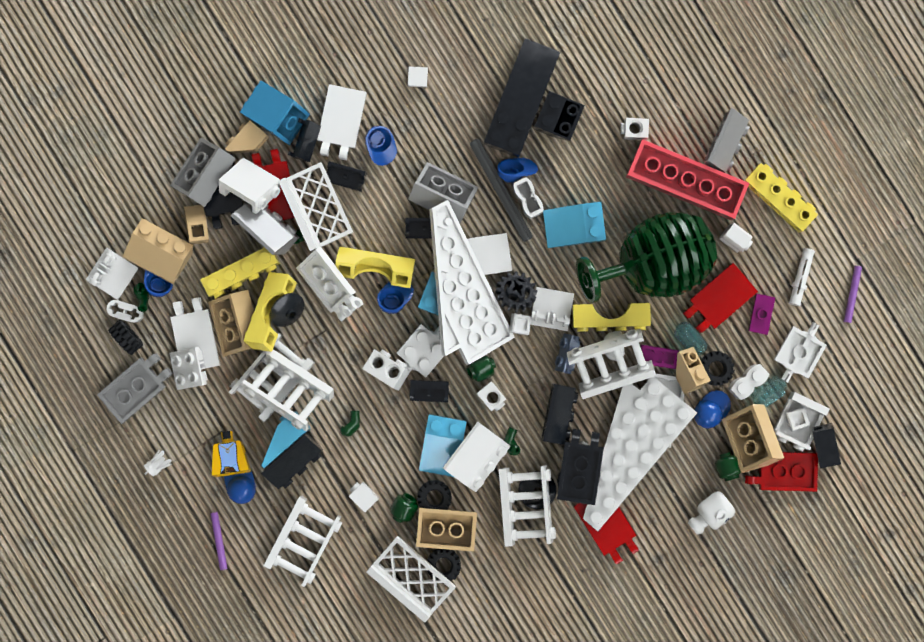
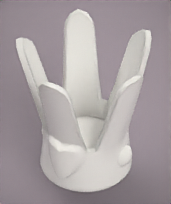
(157, 464)

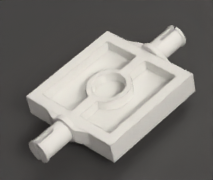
(422, 350)
(800, 352)

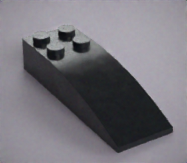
(521, 98)

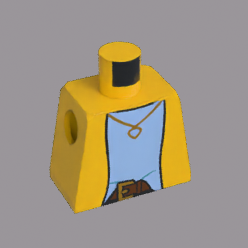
(229, 457)

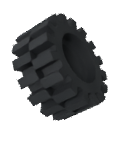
(125, 337)
(727, 367)
(434, 485)
(450, 555)

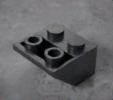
(559, 116)

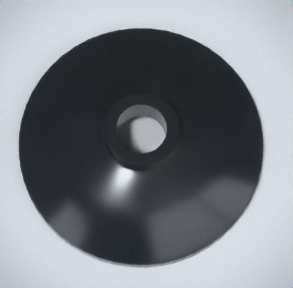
(287, 309)
(530, 485)

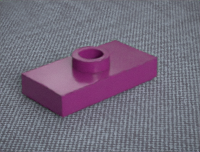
(761, 314)
(660, 356)

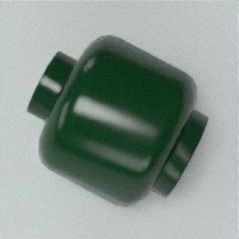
(481, 368)
(727, 467)
(404, 508)

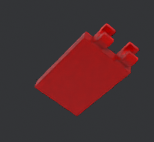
(279, 170)
(721, 298)
(793, 473)
(612, 534)

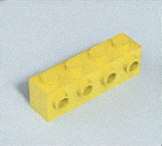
(780, 198)
(239, 272)

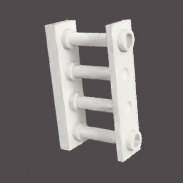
(617, 379)
(305, 380)
(266, 411)
(510, 516)
(284, 542)

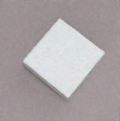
(417, 76)
(520, 324)
(797, 419)

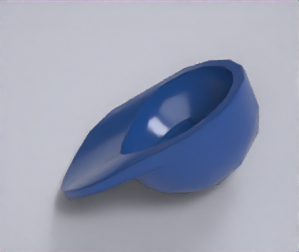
(380, 145)
(515, 168)
(155, 285)
(393, 298)
(712, 409)
(240, 487)

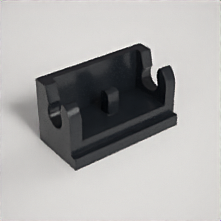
(306, 140)
(346, 176)
(418, 228)
(429, 391)
(826, 445)

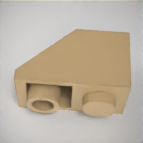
(247, 140)
(196, 224)
(690, 371)

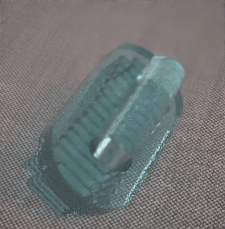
(690, 337)
(769, 392)

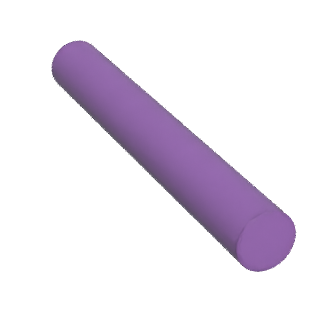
(852, 294)
(218, 540)

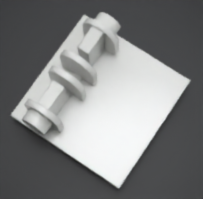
(112, 273)
(552, 309)
(187, 368)

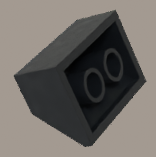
(559, 414)
(293, 461)

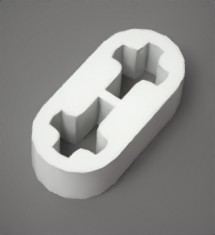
(123, 315)

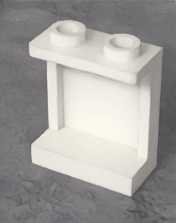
(250, 184)
(802, 437)

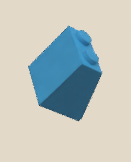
(274, 112)

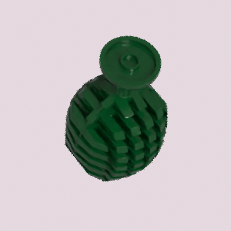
(657, 258)

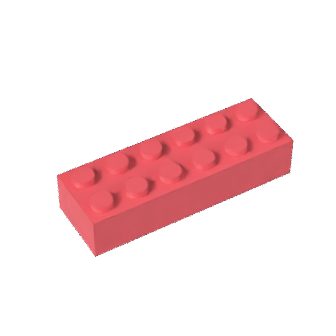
(687, 180)

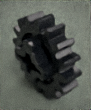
(516, 291)

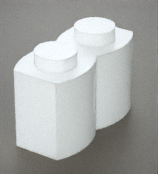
(525, 193)
(736, 238)
(751, 378)

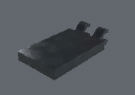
(222, 205)
(580, 470)

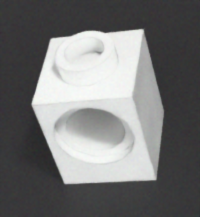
(643, 125)
(490, 387)
(363, 496)

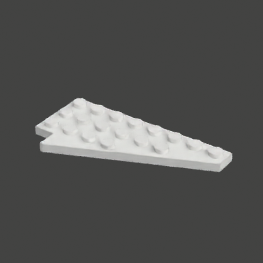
(465, 302)
(638, 436)

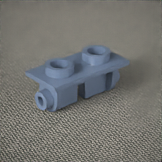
(566, 344)

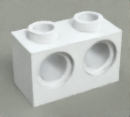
(384, 373)

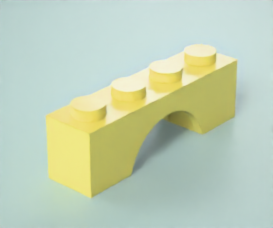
(396, 268)
(636, 316)
(260, 333)

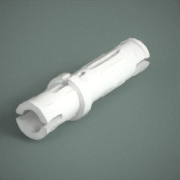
(795, 298)

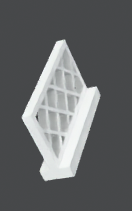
(300, 213)
(397, 587)

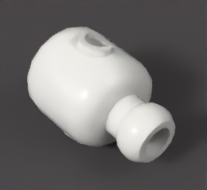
(713, 512)

